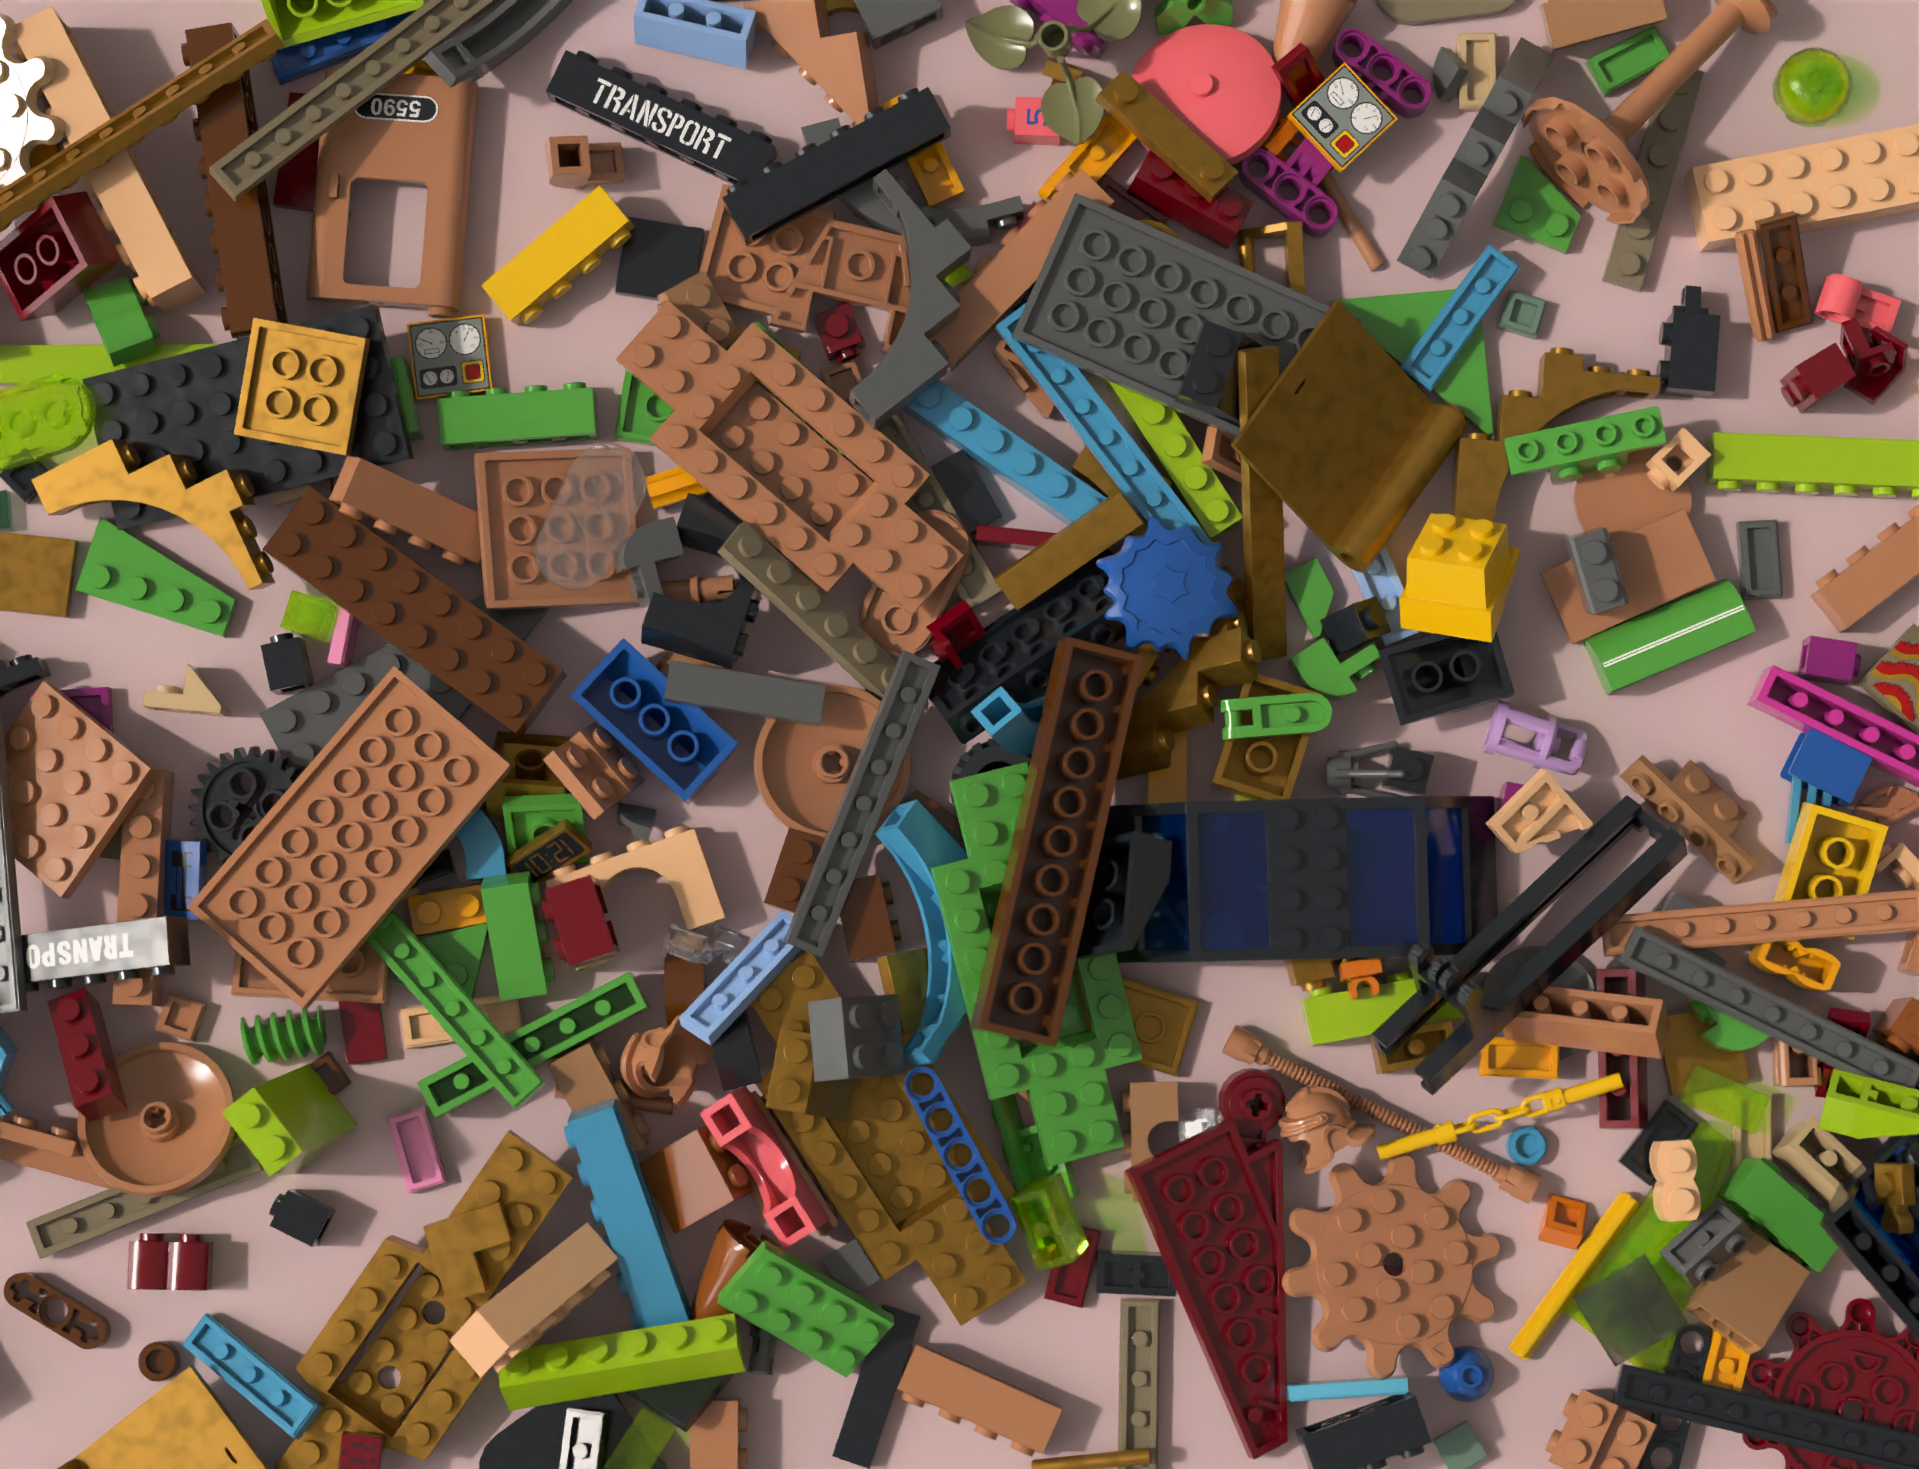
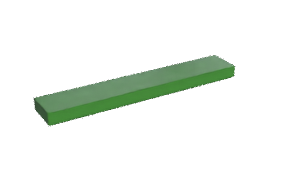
(455, 1011)

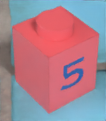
(1029, 124)

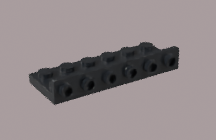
(1022, 646)

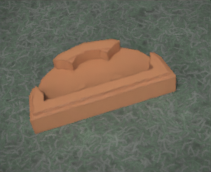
(1887, 804)

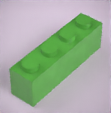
(518, 418)

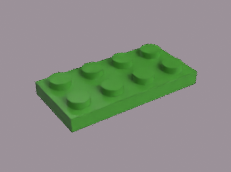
(805, 1308)

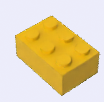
(1830, 855)

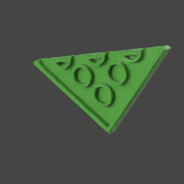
(1399, 324)

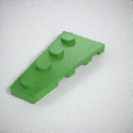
(147, 581)

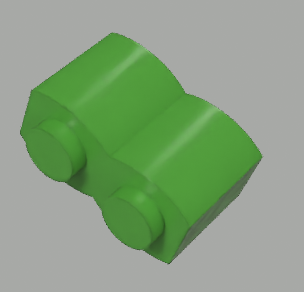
(121, 321)

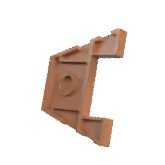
(852, 267)

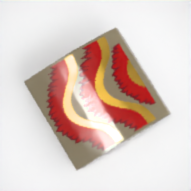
(1895, 680)

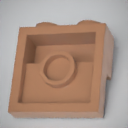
(594, 770)
(1599, 1435)

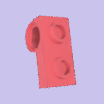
(1846, 298)

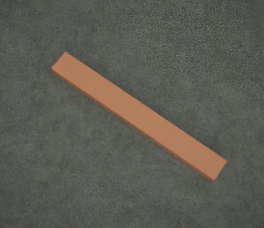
(1773, 921)

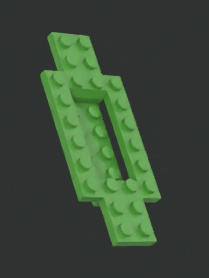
(1065, 1081)

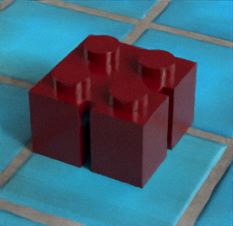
(578, 914)

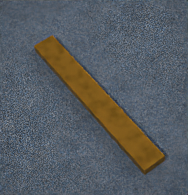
(1262, 518)

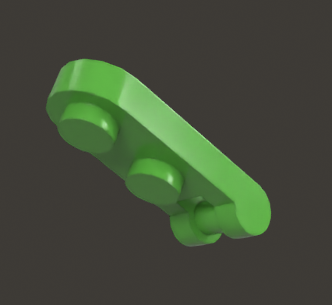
(1276, 715)

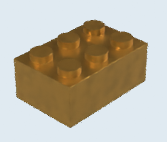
(1265, 765)

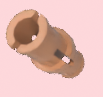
(700, 589)

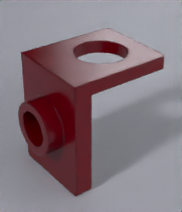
(1873, 388)

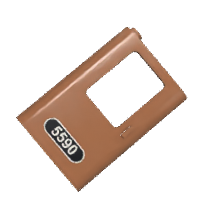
(402, 134)

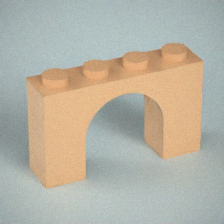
(676, 858)

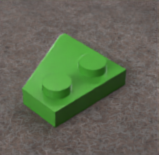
(459, 954)

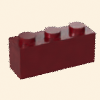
(1171, 195)
(87, 1054)

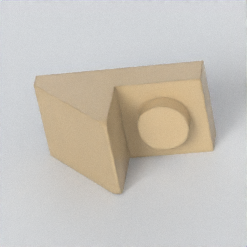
(196, 697)

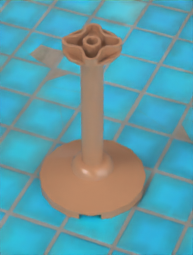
(1591, 156)

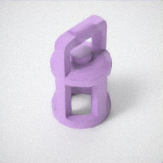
(1545, 743)

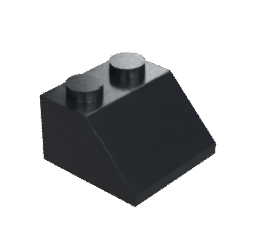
(1212, 372)

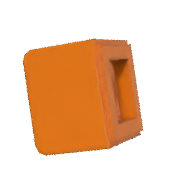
(1563, 1221)

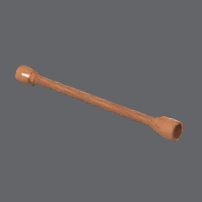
(1513, 1179)

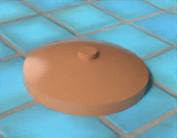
(807, 767)
(171, 1123)

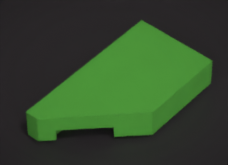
(1310, 594)

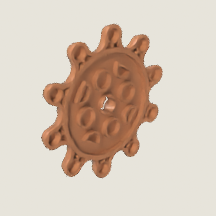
(1350, 1276)

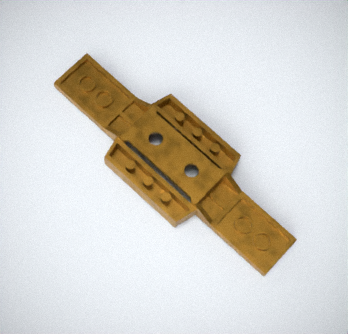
(529, 1190)

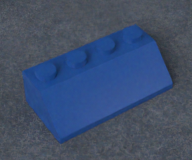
(667, 737)

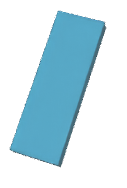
(1347, 1388)

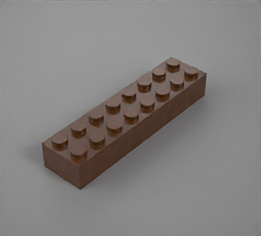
(244, 227)
(415, 612)

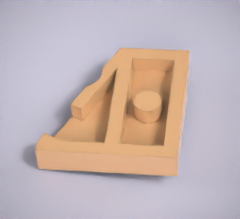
(1537, 814)

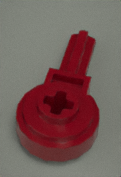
(1257, 1120)

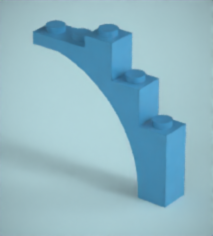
(917, 846)

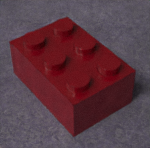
(55, 255)

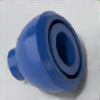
(1468, 1375)

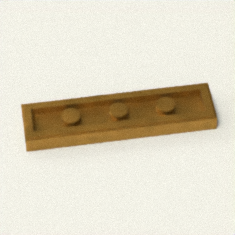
(1068, 549)

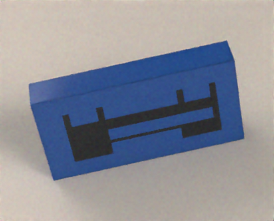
(184, 876)

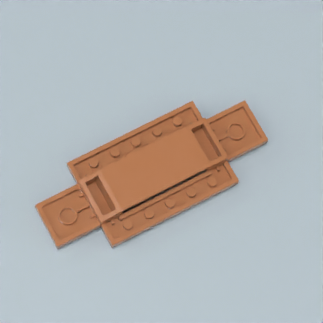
(791, 480)

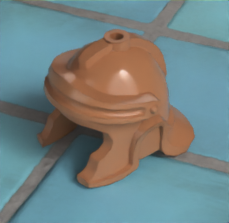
(664, 1061)
(1324, 1123)

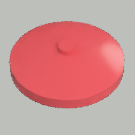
(1216, 86)

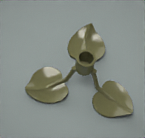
(1068, 107)

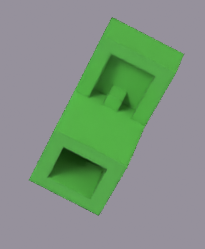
(1322, 672)
(1724, 1031)

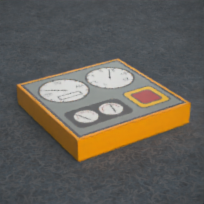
(1342, 117)
(450, 357)

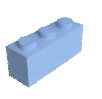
(697, 29)

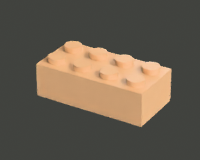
(535, 1301)

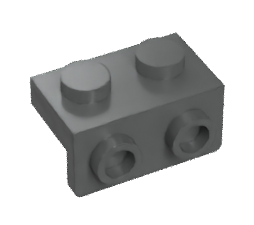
(1706, 1244)

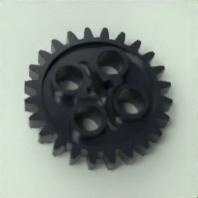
(225, 789)

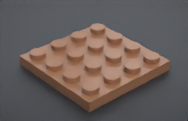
(512, 505)
(67, 787)

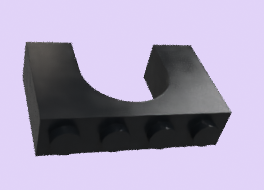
(696, 630)

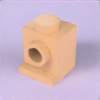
(1686, 451)

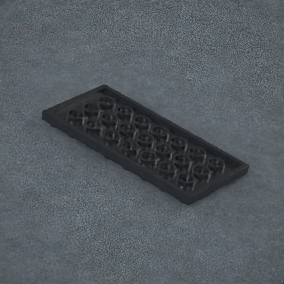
(192, 407)

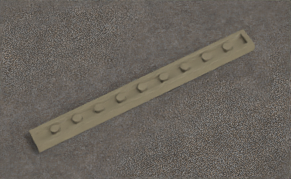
(343, 93)

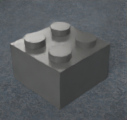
(856, 1037)

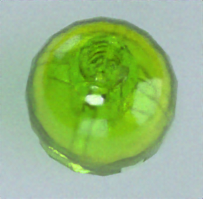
(1812, 86)

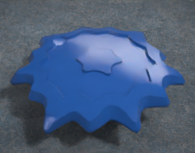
(1167, 588)

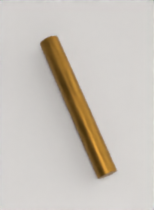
(1096, 1460)

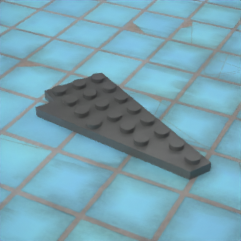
(314, 715)

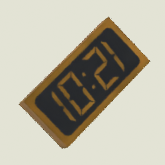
(550, 851)

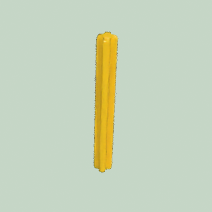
(1573, 1276)

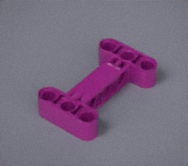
(1307, 165)

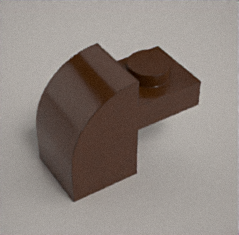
(682, 984)

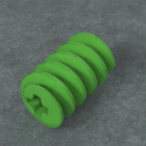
(284, 1036)

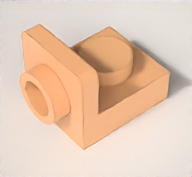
(1904, 864)

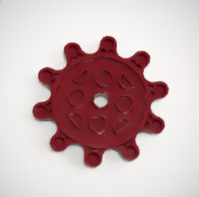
(1840, 1368)

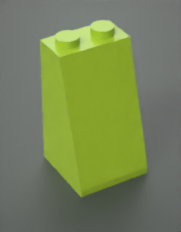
(289, 1120)

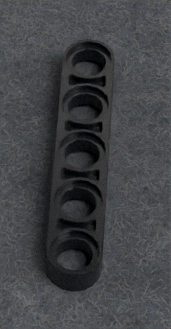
(1695, 1366)

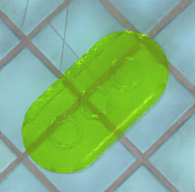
(43, 419)

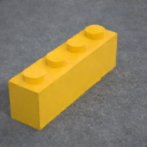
(559, 256)

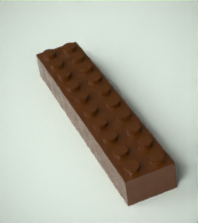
(1057, 842)

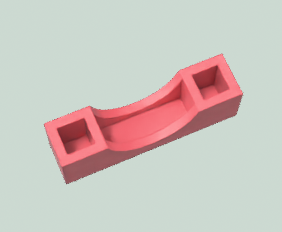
(786, 1196)

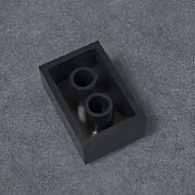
(1366, 1435)

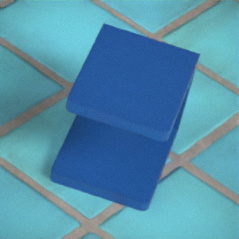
(1826, 765)

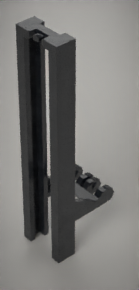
(1451, 980)

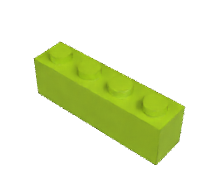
(1337, 1017)

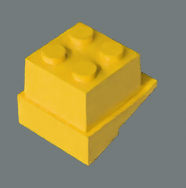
(1458, 578)

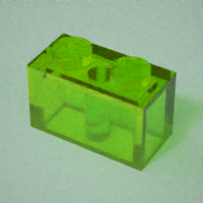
(1049, 1222)

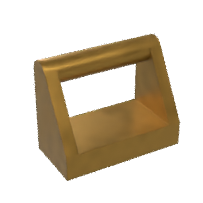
(1292, 250)

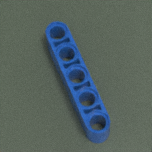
(974, 1169)

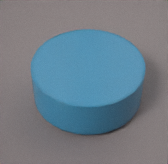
(1526, 1145)

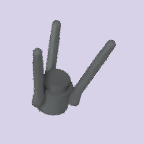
(1344, 772)

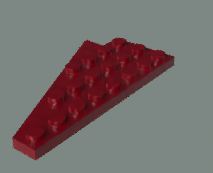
(1223, 1245)

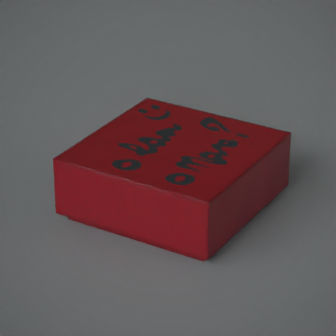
(360, 1451)

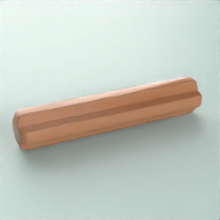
(1755, 284)

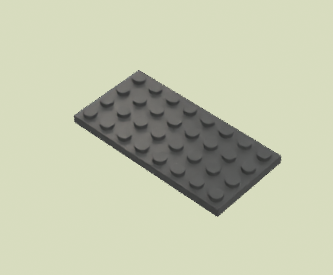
(1135, 299)

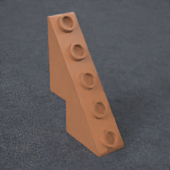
(835, 62)

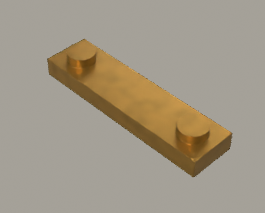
(1166, 136)

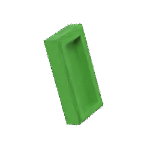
(1628, 60)

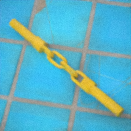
(1552, 1101)

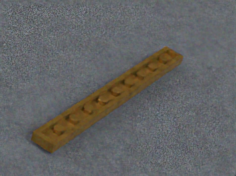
(136, 121)

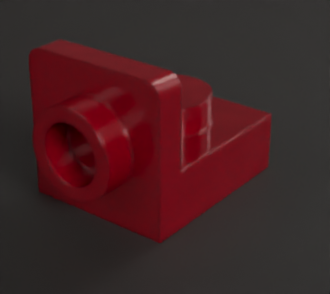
(839, 333)
(1861, 353)

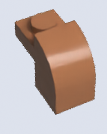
(577, 163)

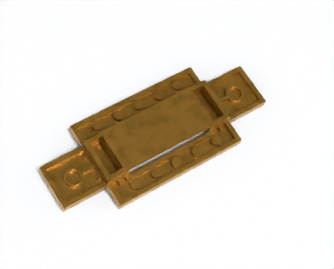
(898, 1163)

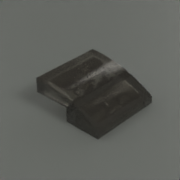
(1630, 1310)

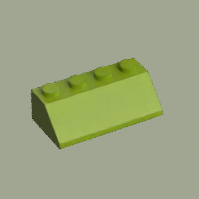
(311, 19)

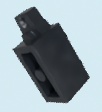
(1690, 348)

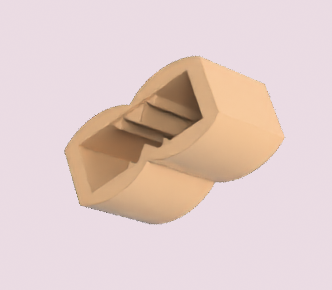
(1675, 1191)

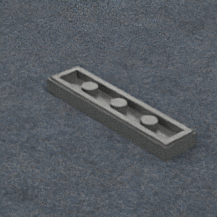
(745, 693)

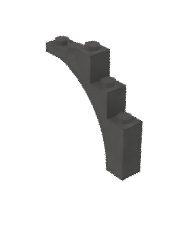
(1475, 157)
(913, 360)

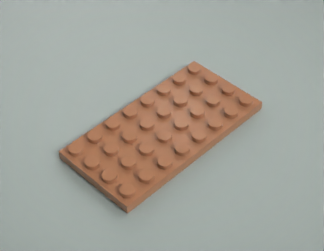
(349, 838)

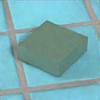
(1522, 314)
(1459, 1447)

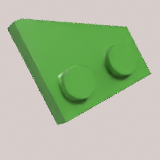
(1537, 209)

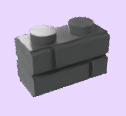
(1596, 570)

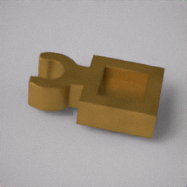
(1895, 1191)

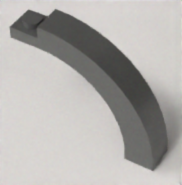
(492, 39)
(871, 210)

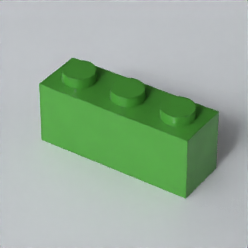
(517, 935)
(1779, 1211)

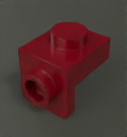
(954, 632)

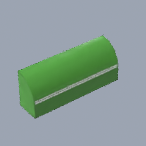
(1669, 635)

